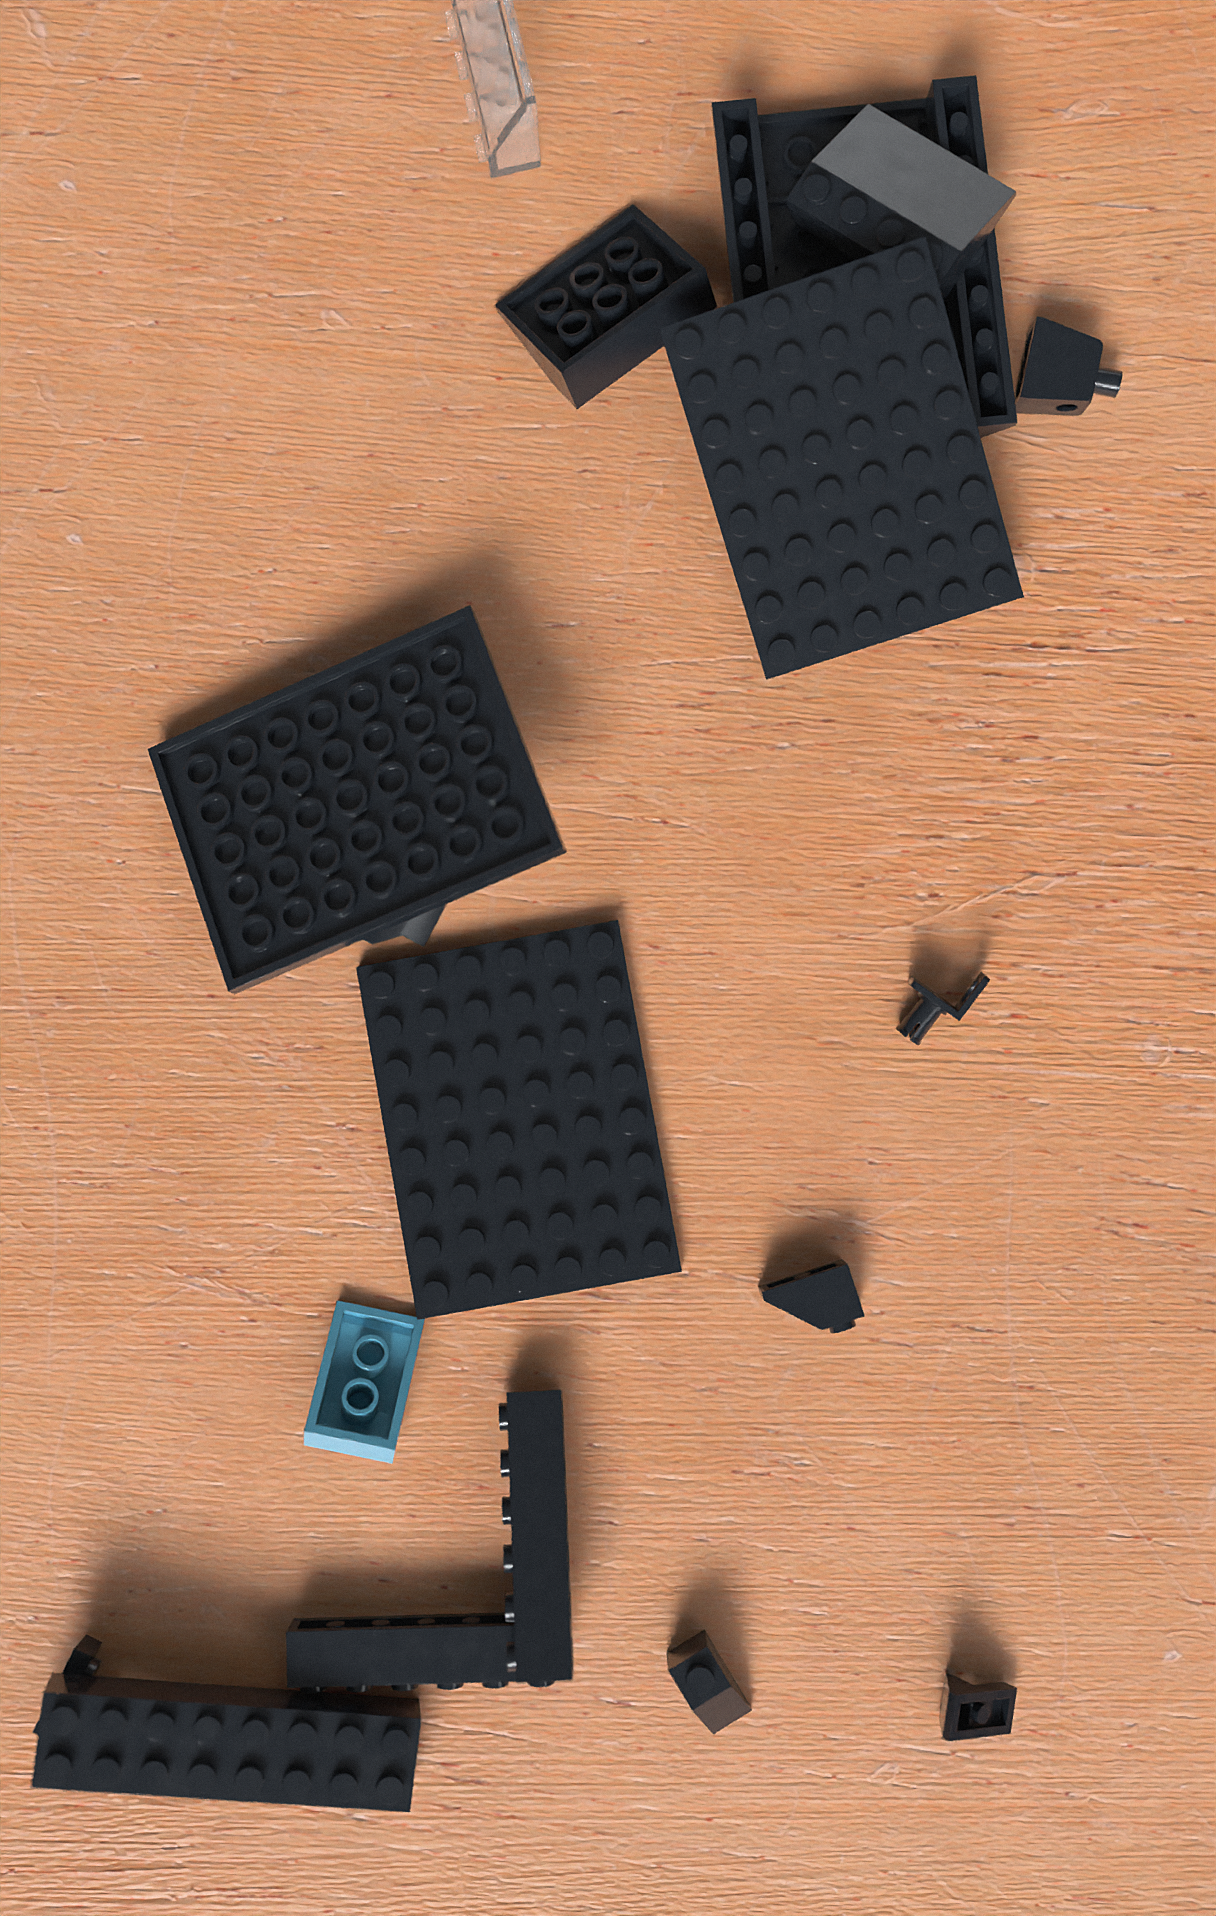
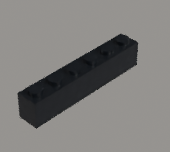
(539, 1537)
(399, 1652)

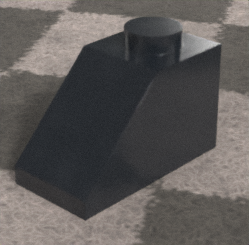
(818, 1297)
(706, 1682)

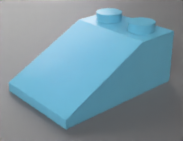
(363, 1382)

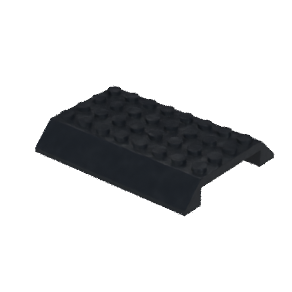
(765, 158)

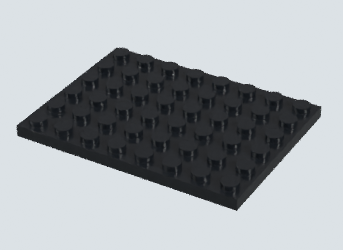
(843, 459)
(354, 800)
(518, 1119)

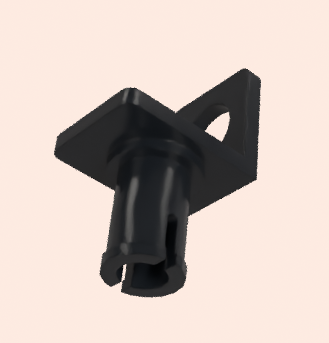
(932, 1005)

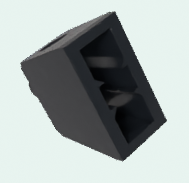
(1061, 371)

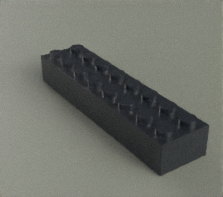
(226, 1743)

